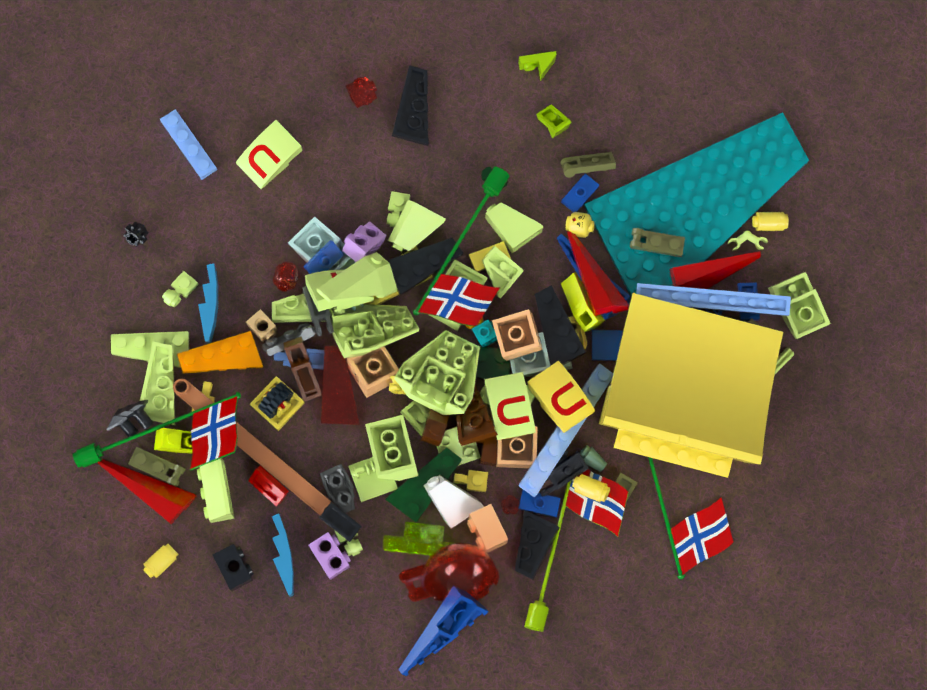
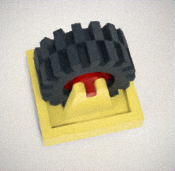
(277, 403)

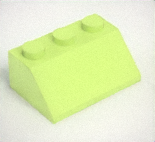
(391, 449)
(215, 491)

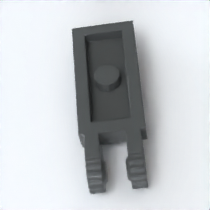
(317, 316)
(275, 345)

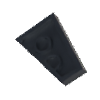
(535, 542)

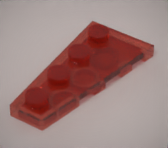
(337, 391)

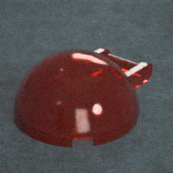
(451, 566)

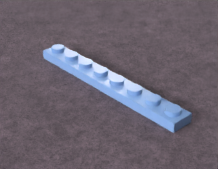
(718, 299)
(559, 441)

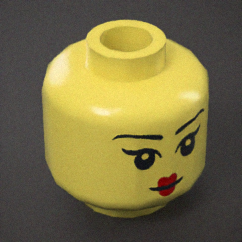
(580, 224)

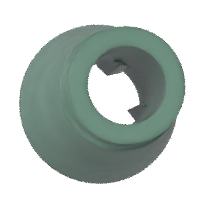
(592, 458)

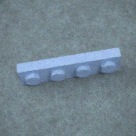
(188, 144)

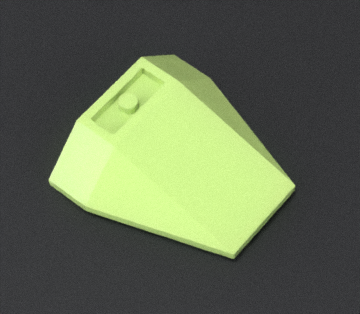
(370, 327)
(441, 374)

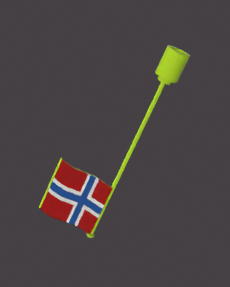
(606, 514)

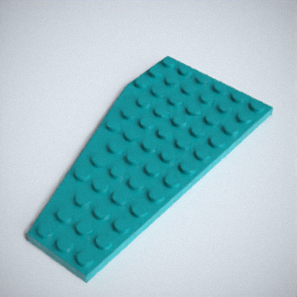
(696, 199)

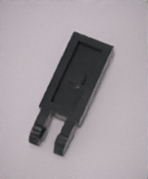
(565, 472)

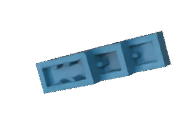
(209, 310)
(284, 562)

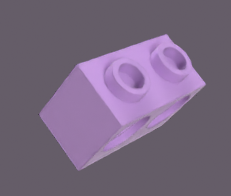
(363, 242)
(325, 558)

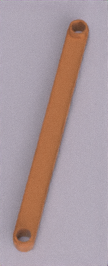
(262, 454)

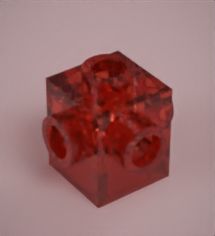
(362, 91)

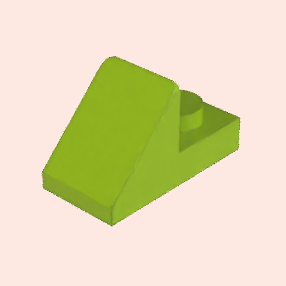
(542, 61)
(553, 120)

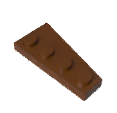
(475, 422)

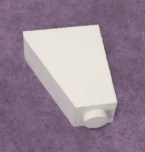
(451, 500)

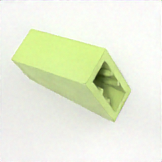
(414, 226)
(512, 226)

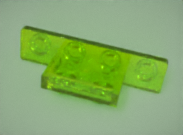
(417, 539)

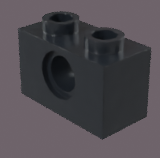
(225, 558)

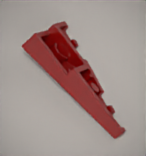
(708, 273)
(600, 290)
(160, 496)

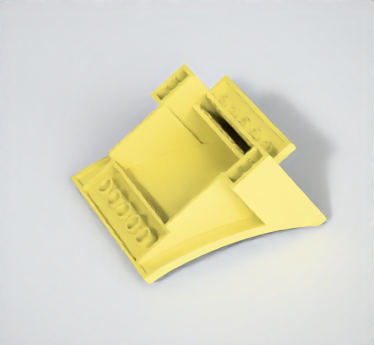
(691, 386)

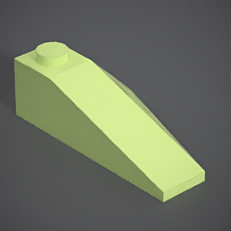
(364, 278)

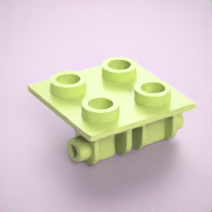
(466, 452)
(367, 481)

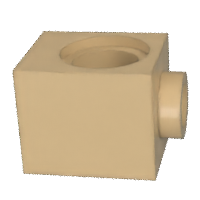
(260, 318)

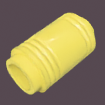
(770, 221)
(591, 488)
(160, 561)

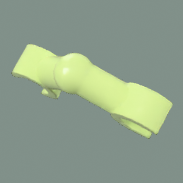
(747, 235)

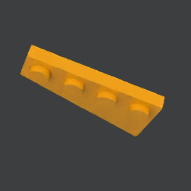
(230, 353)

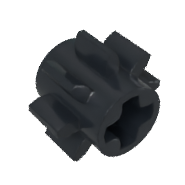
(136, 234)

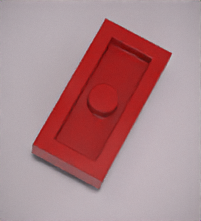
(268, 486)

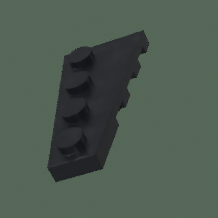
(412, 115)
(420, 264)
(558, 332)

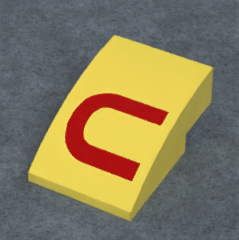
(560, 396)

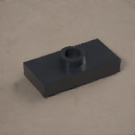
(340, 522)

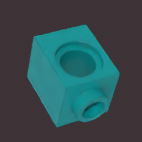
(485, 333)

